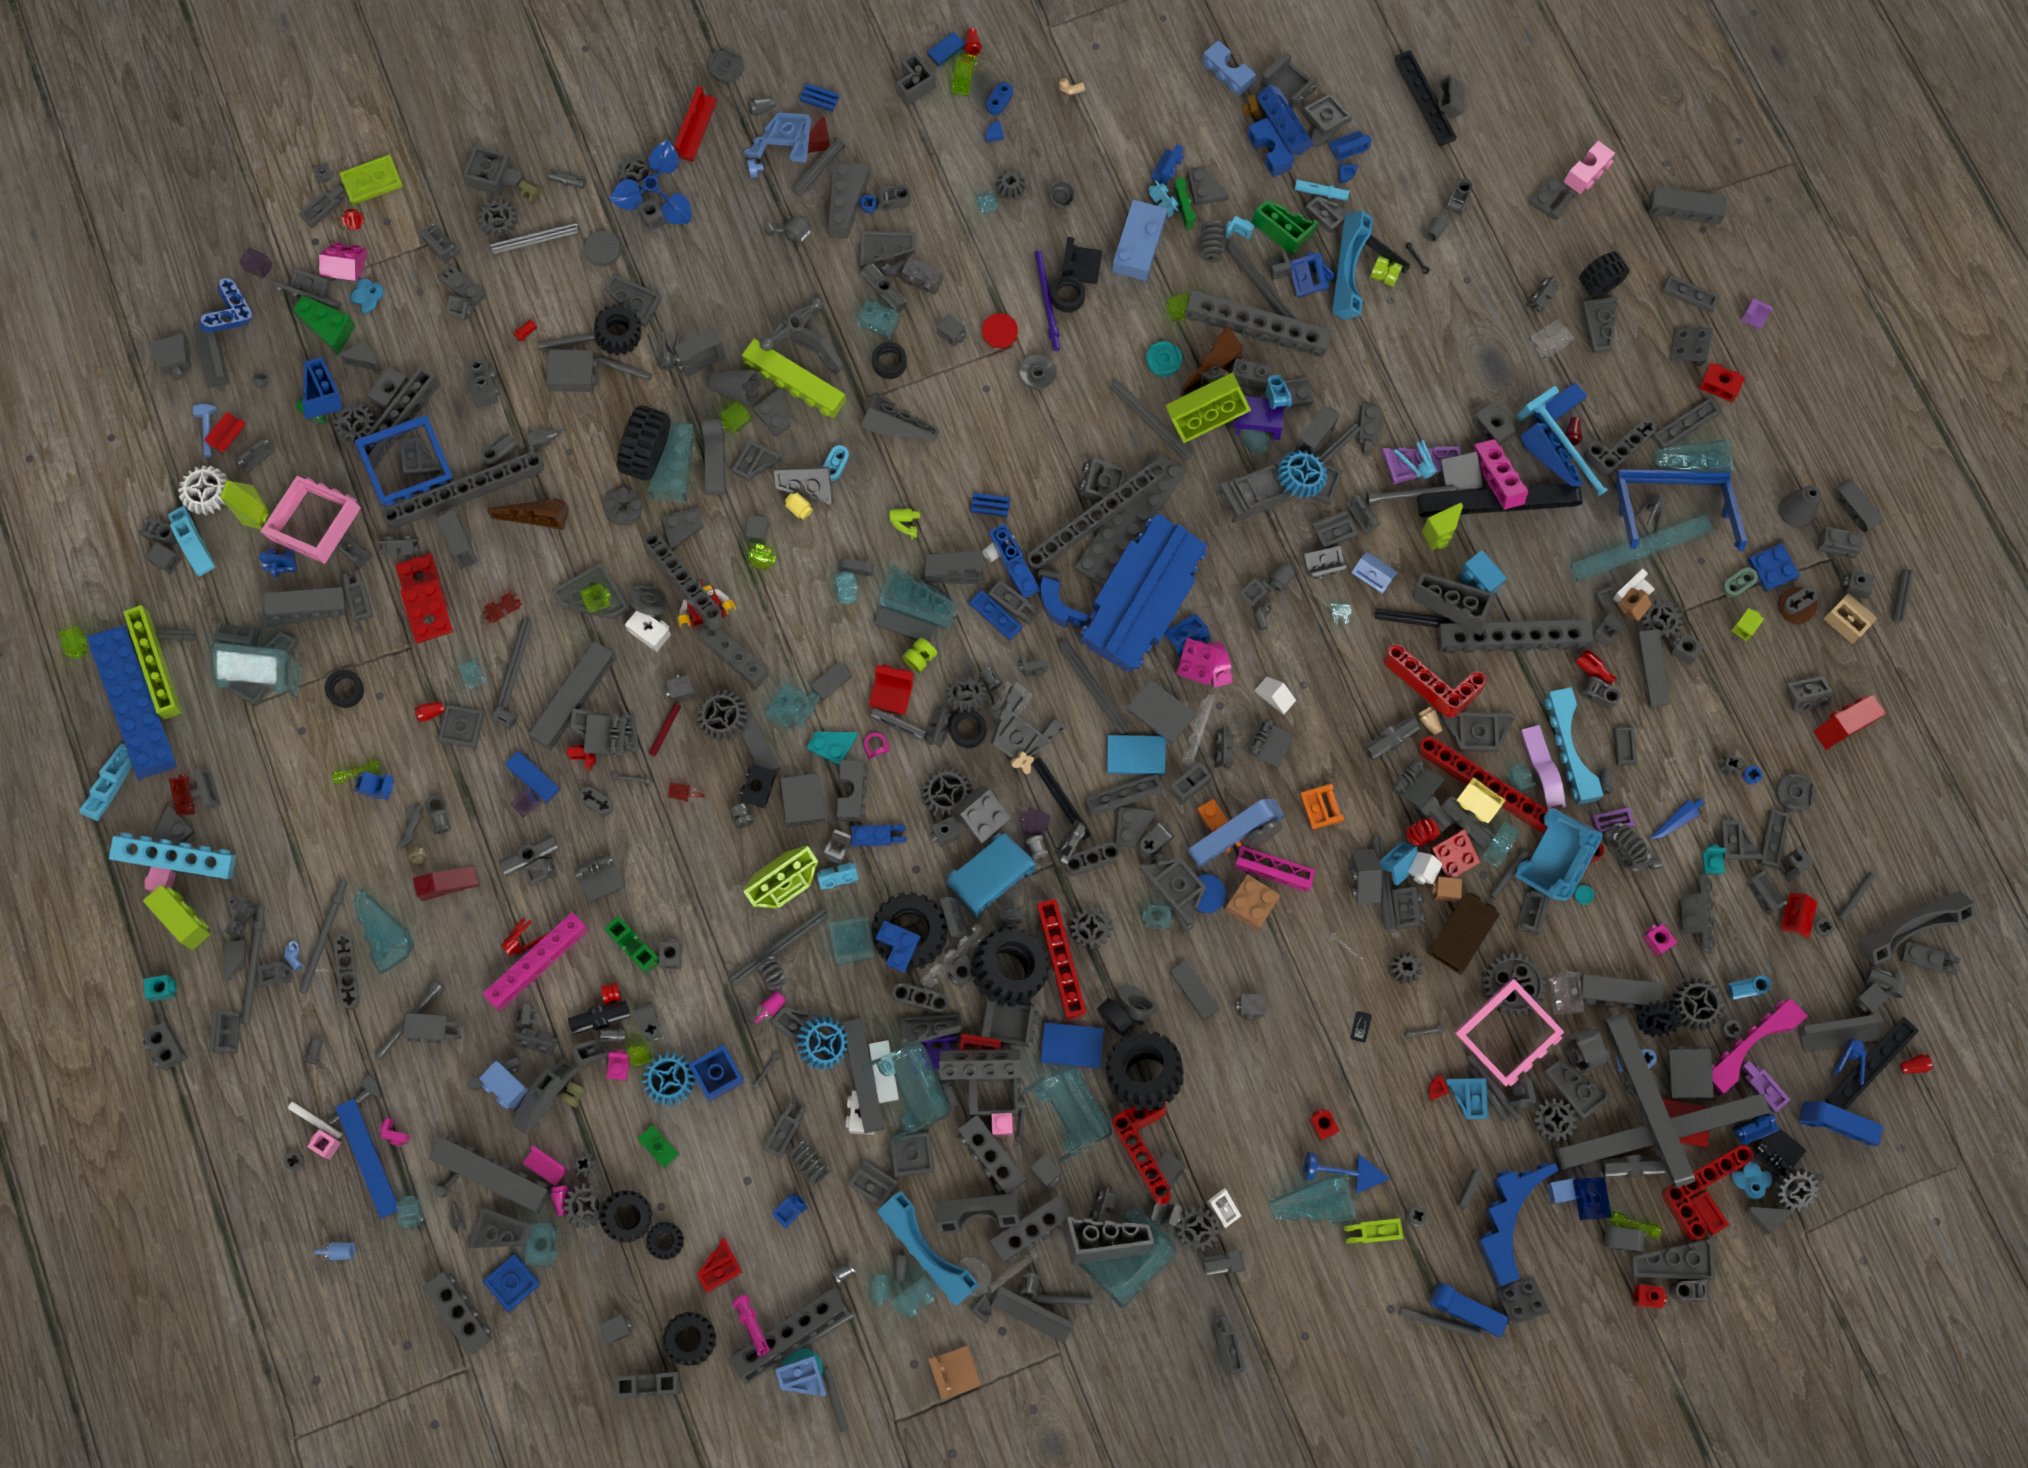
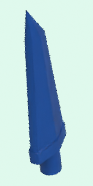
(1683, 815)

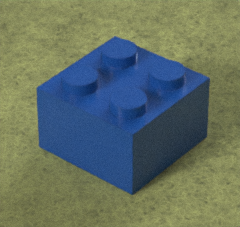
(716, 1073)

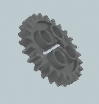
(1507, 968)

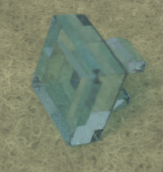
(1341, 611)

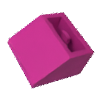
(342, 261)

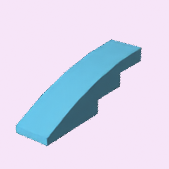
(106, 787)

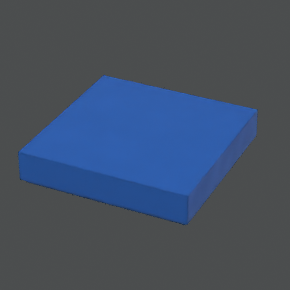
(511, 1282)

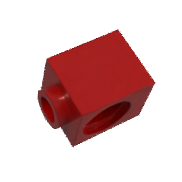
(1321, 1133)

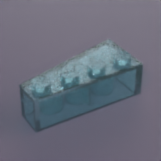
(916, 600)

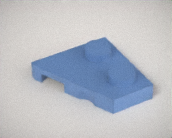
(801, 1377)

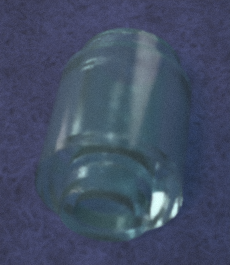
(880, 1289)

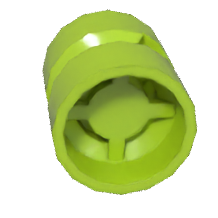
(1386, 271)
(916, 660)

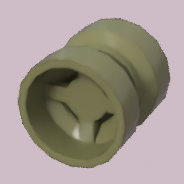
(575, 1090)

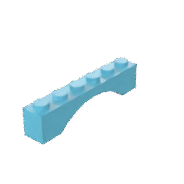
(1584, 783)

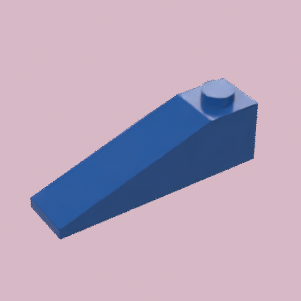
(1548, 448)

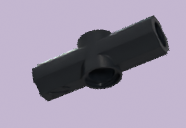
(599, 1017)

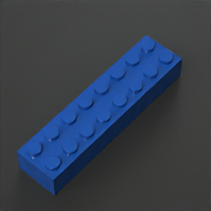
(131, 702)

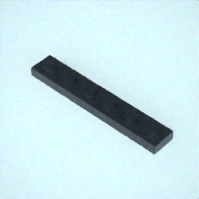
(1425, 98)
(1875, 1062)

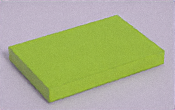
(371, 179)

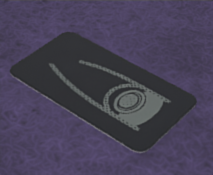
(1361, 1026)

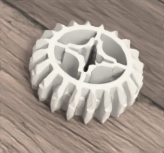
(199, 482)

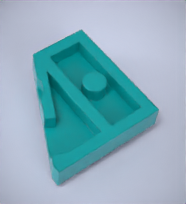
(832, 745)

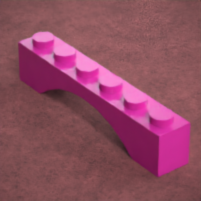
(1783, 1019)

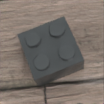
(981, 813)

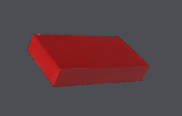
(1709, 1212)

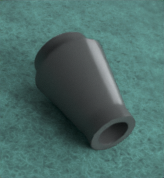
(760, 105)

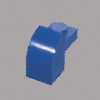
(374, 785)

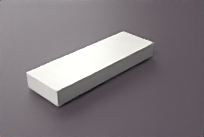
(885, 1085)

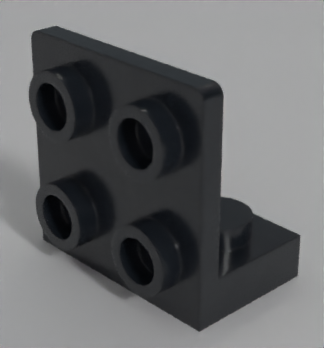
(1081, 262)

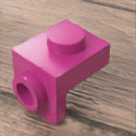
(395, 1137)

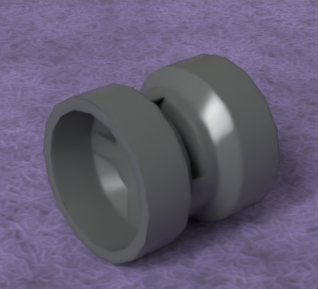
(742, 815)

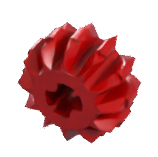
(1422, 832)

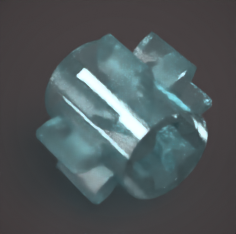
(986, 202)

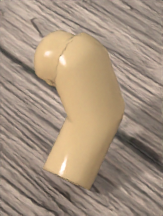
(1071, 89)

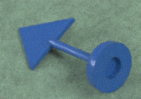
(1366, 1173)

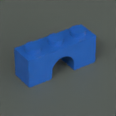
(1264, 134)

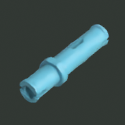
(1322, 190)

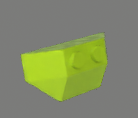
(782, 879)

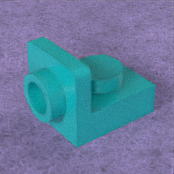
(1713, 860)

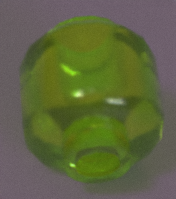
(761, 556)

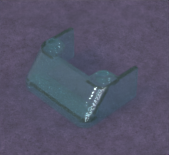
(255, 666)
(918, 1087)
(1075, 1108)

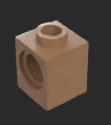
(1635, 603)
(1447, 889)

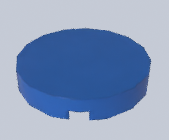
(1213, 896)

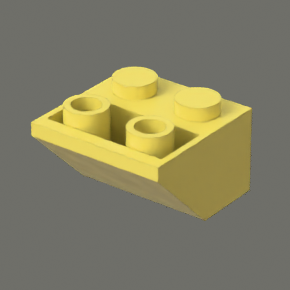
(1480, 801)

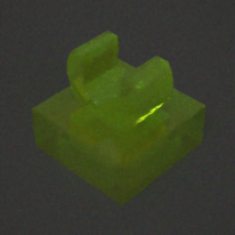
(639, 1054)

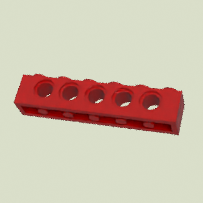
(1061, 960)

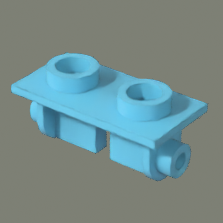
(1160, 192)
(846, 874)

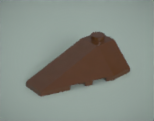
(539, 513)

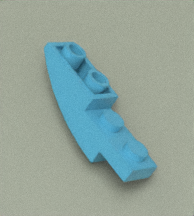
(190, 541)

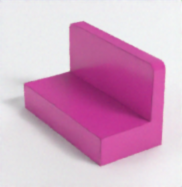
(545, 1166)

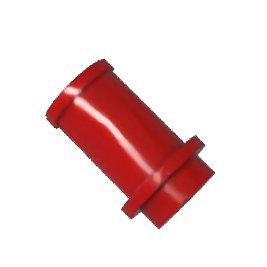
(525, 330)

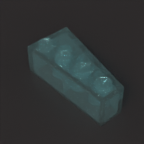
(674, 469)

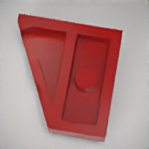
(719, 1268)

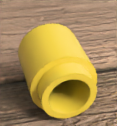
(798, 506)

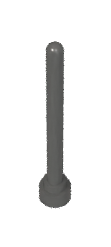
(1374, 497)
(433, 990)

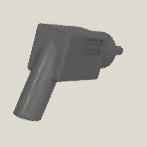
(541, 438)

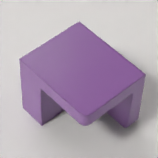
(1756, 313)

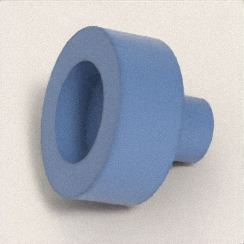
(753, 168)

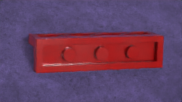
(694, 125)

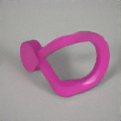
(886, 748)

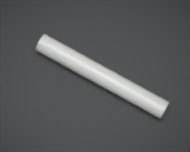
(315, 1120)

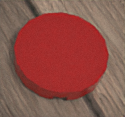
(999, 331)

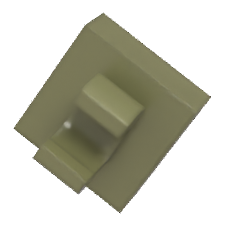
(531, 188)

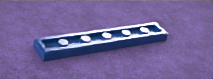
(367, 1158)

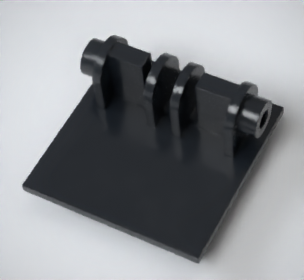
(1778, 1152)

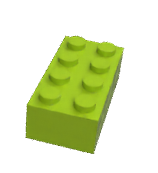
(1208, 407)

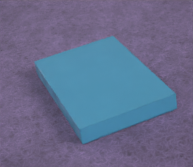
(1136, 755)

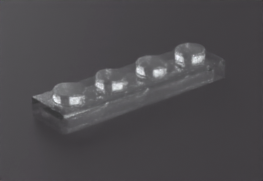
(1194, 739)

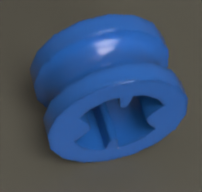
(868, 198)
(1747, 779)

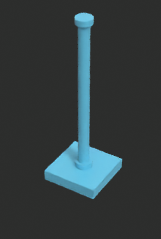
(1538, 405)

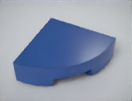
(994, 132)
(1346, 172)

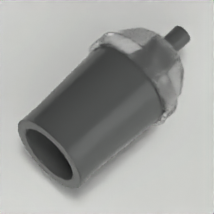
(1437, 225)

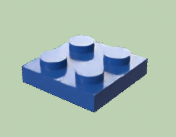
(1774, 567)

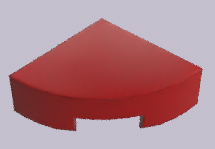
(1437, 1088)

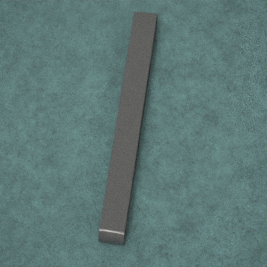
(1640, 1137)

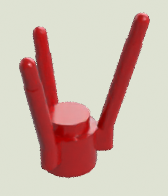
(511, 943)

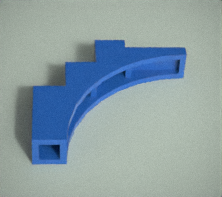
(1498, 1247)

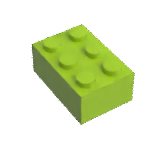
(177, 916)

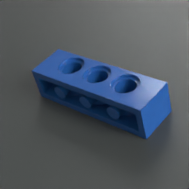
(1284, 120)

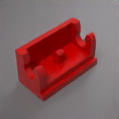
(971, 1042)

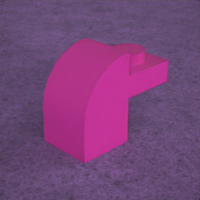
(1222, 672)

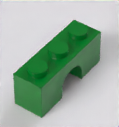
(632, 945)

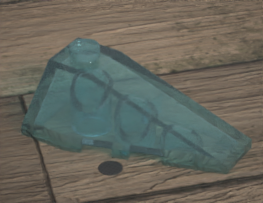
(1703, 457)
(386, 936)
(1322, 1200)

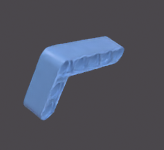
(1235, 830)

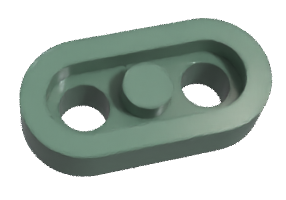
(1738, 583)

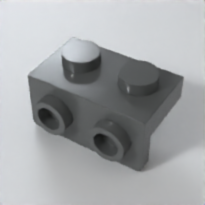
(1324, 561)

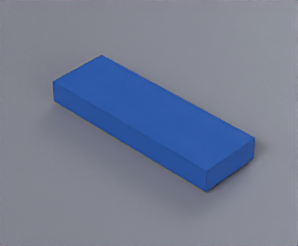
(1563, 403)
(995, 615)
(532, 777)

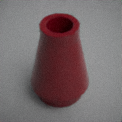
(1574, 431)

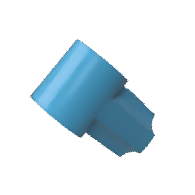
(1748, 988)

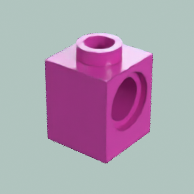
(1667, 939)

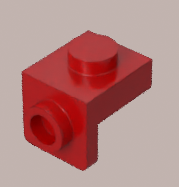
(577, 753)

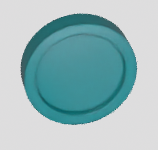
(1584, 895)

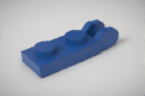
(876, 835)

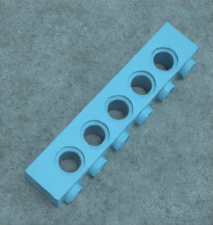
(122, 852)

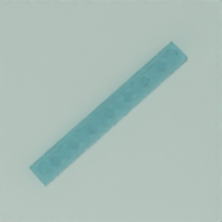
(1647, 546)

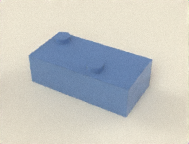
(1139, 240)

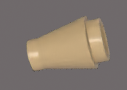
(1430, 720)

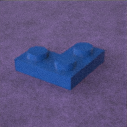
(903, 945)

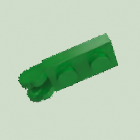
(1184, 203)

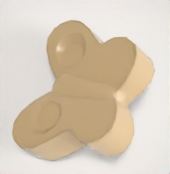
(1023, 761)

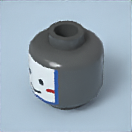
(797, 229)

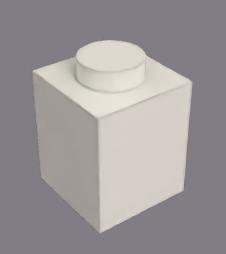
(1425, 868)

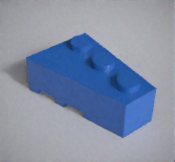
(319, 390)

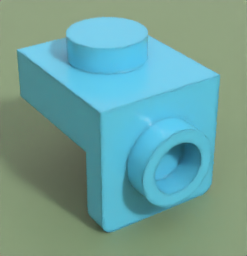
(1239, 226)

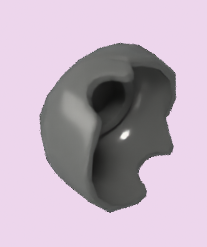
(1061, 195)

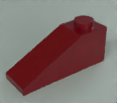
(445, 882)

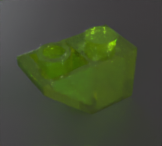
(963, 74)

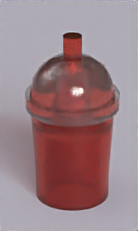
(684, 792)

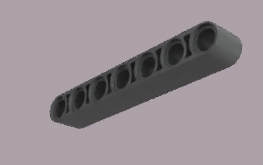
(683, 580)

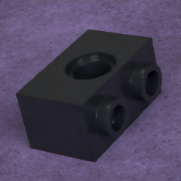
(766, 777)

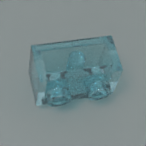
(878, 319)
(914, 1297)

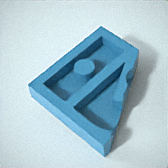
(1471, 1096)

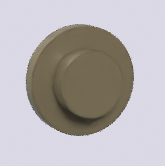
(418, 855)

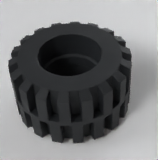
(1604, 274)
(620, 316)
(642, 1223)
(671, 1339)

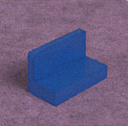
(1350, 145)

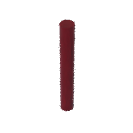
(664, 730)

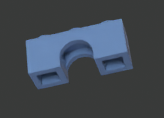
(1236, 79)

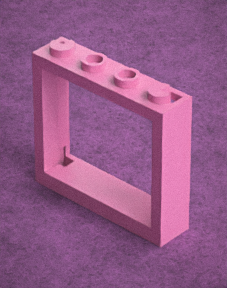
(289, 503)
(1485, 1009)

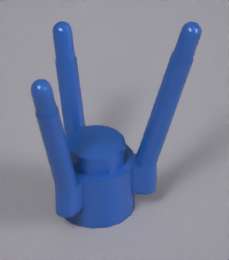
(1853, 1051)

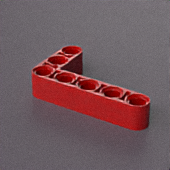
(1430, 685)
(1140, 1149)
(1700, 1183)

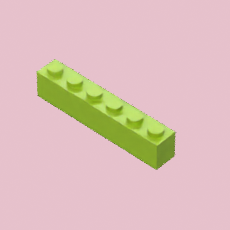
(794, 379)
(152, 662)

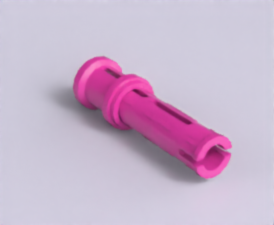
(748, 1317)

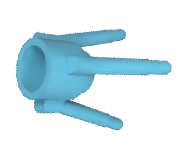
(1426, 467)

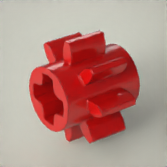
(352, 219)

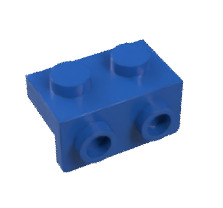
(1167, 165)

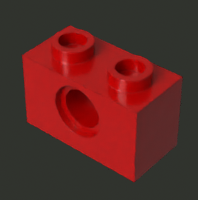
(1712, 384)

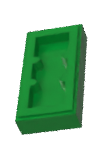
(658, 1146)

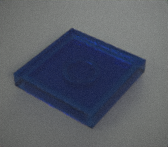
(1592, 1198)

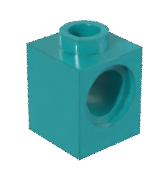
(151, 988)

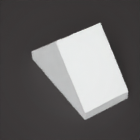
(1276, 694)
(1224, 1208)

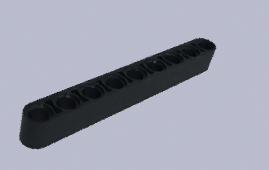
(1486, 501)

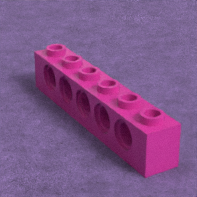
(535, 962)

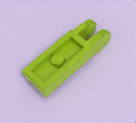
(1376, 1231)

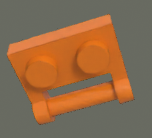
(1316, 809)

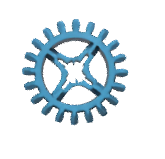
(1308, 471)
(817, 1036)
(665, 1087)

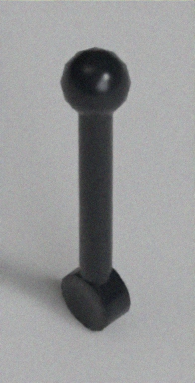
(1425, 270)

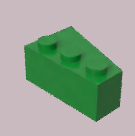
(1283, 227)
(325, 322)

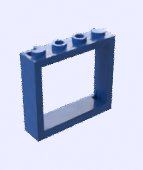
(394, 431)

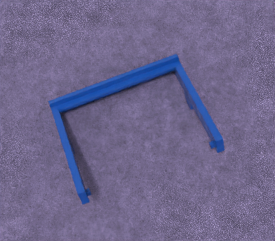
(1730, 507)

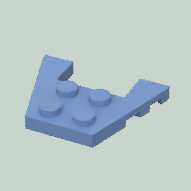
(786, 130)

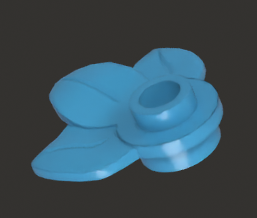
(365, 296)
(1751, 1177)

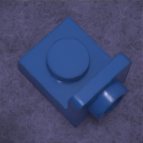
(789, 1210)

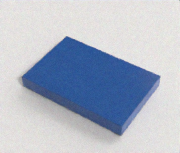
(1072, 1045)

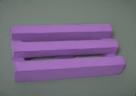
(1598, 825)

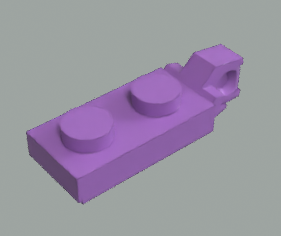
(1763, 1083)

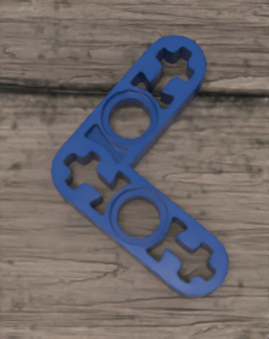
(233, 311)

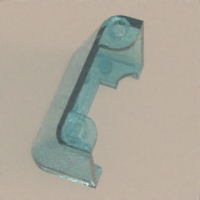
(1129, 1275)

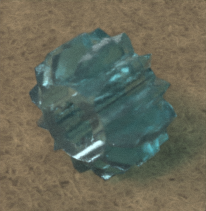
(845, 587)

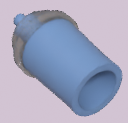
(336, 1251)

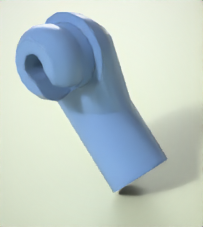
(291, 955)

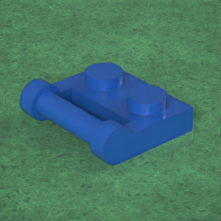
(1303, 277)

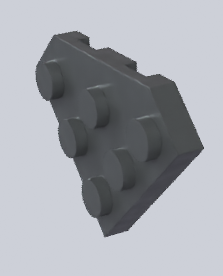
(570, 598)

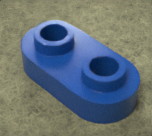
(1000, 97)

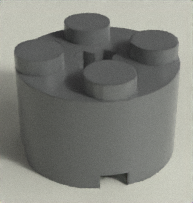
(1586, 1050)

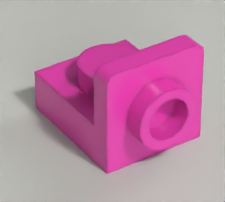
(618, 1065)

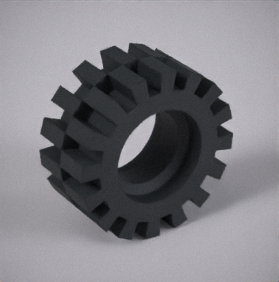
(655, 1232)

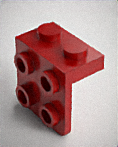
(891, 689)

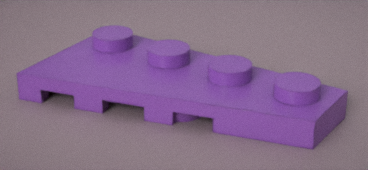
(1402, 472)

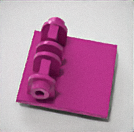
(1198, 661)

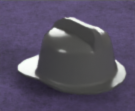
(1137, 1003)

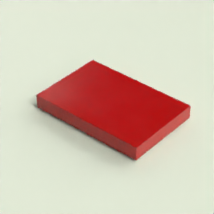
(1677, 1109)

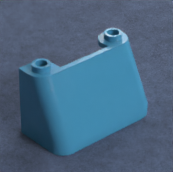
(1560, 856)
(990, 874)

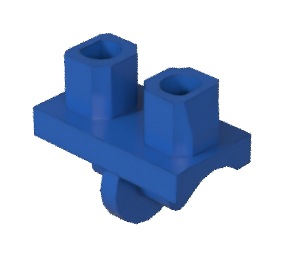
(278, 563)

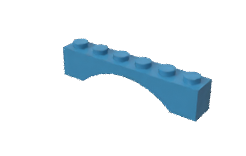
(1356, 231)
(901, 1218)

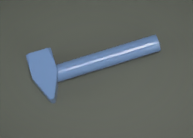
(205, 411)

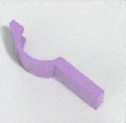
(1543, 765)

